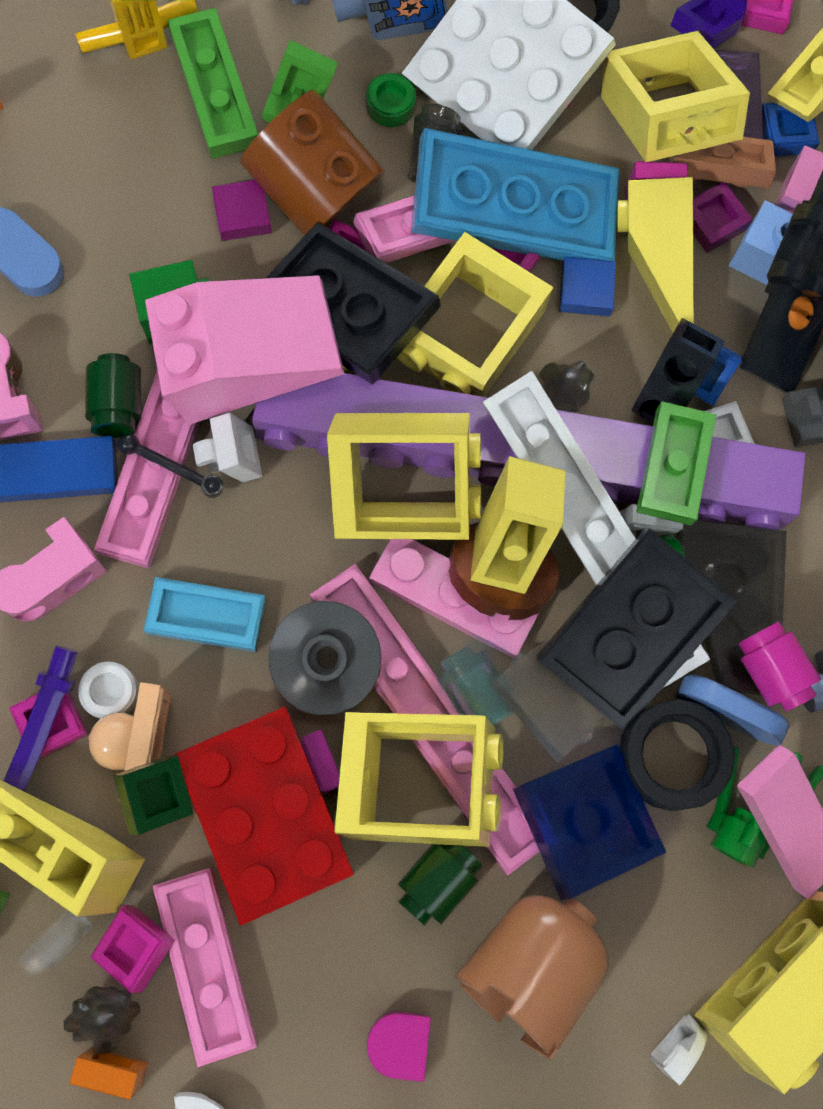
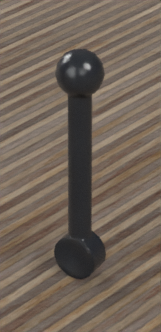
(211, 484)

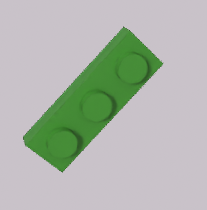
(213, 82)

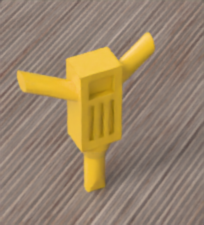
(137, 26)

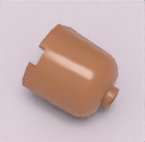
(538, 969)

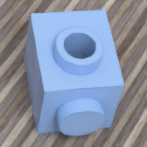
(761, 242)

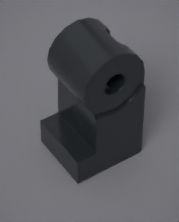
(679, 369)

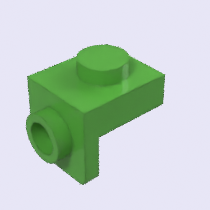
(298, 73)

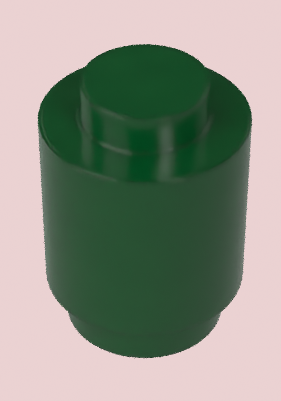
(113, 395)
(439, 882)

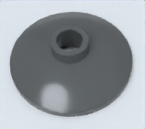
(297, 663)

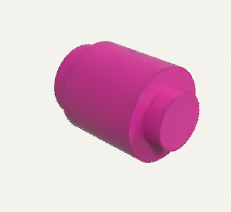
(779, 667)

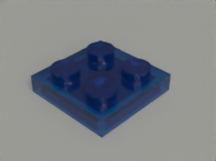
(589, 822)

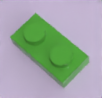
(676, 463)

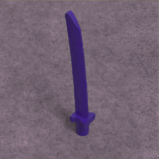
(54, 685)

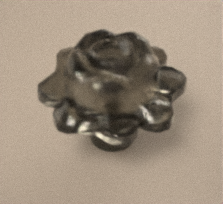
(567, 385)
(102, 1017)

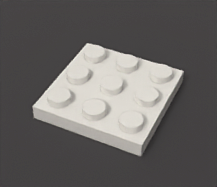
(509, 65)

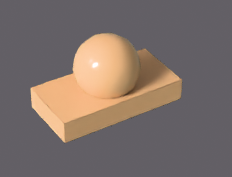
(128, 740)

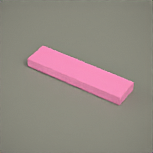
(144, 488)

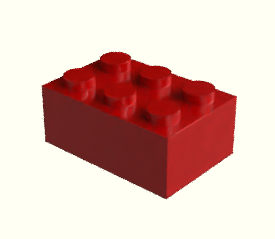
(264, 815)

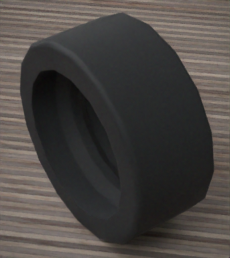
(718, 746)

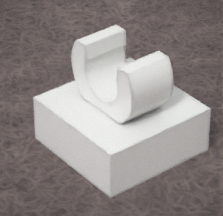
(231, 449)

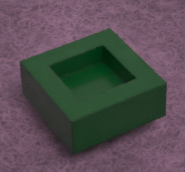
(153, 795)

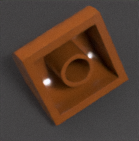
(310, 162)

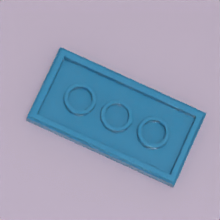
(515, 198)

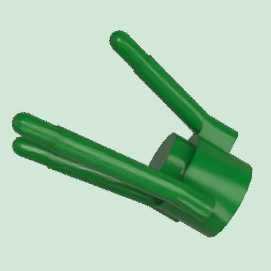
(740, 834)

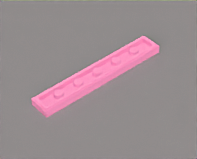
(411, 687)

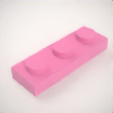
(424, 581)

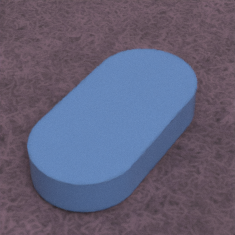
(27, 258)
(735, 709)

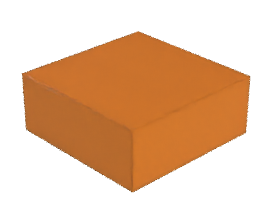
(109, 1073)

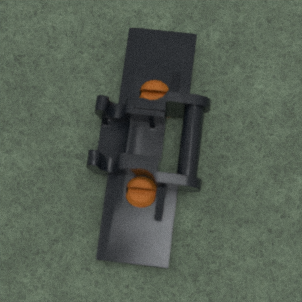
(795, 301)

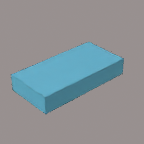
(205, 614)

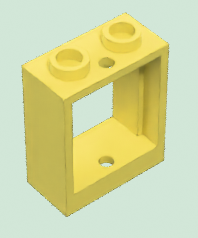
(659, 127)
(503, 283)
(401, 519)
(361, 772)

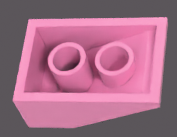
(241, 342)

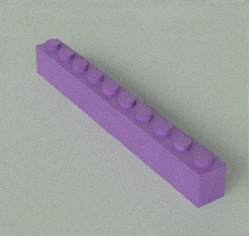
(740, 483)

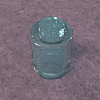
(469, 687)

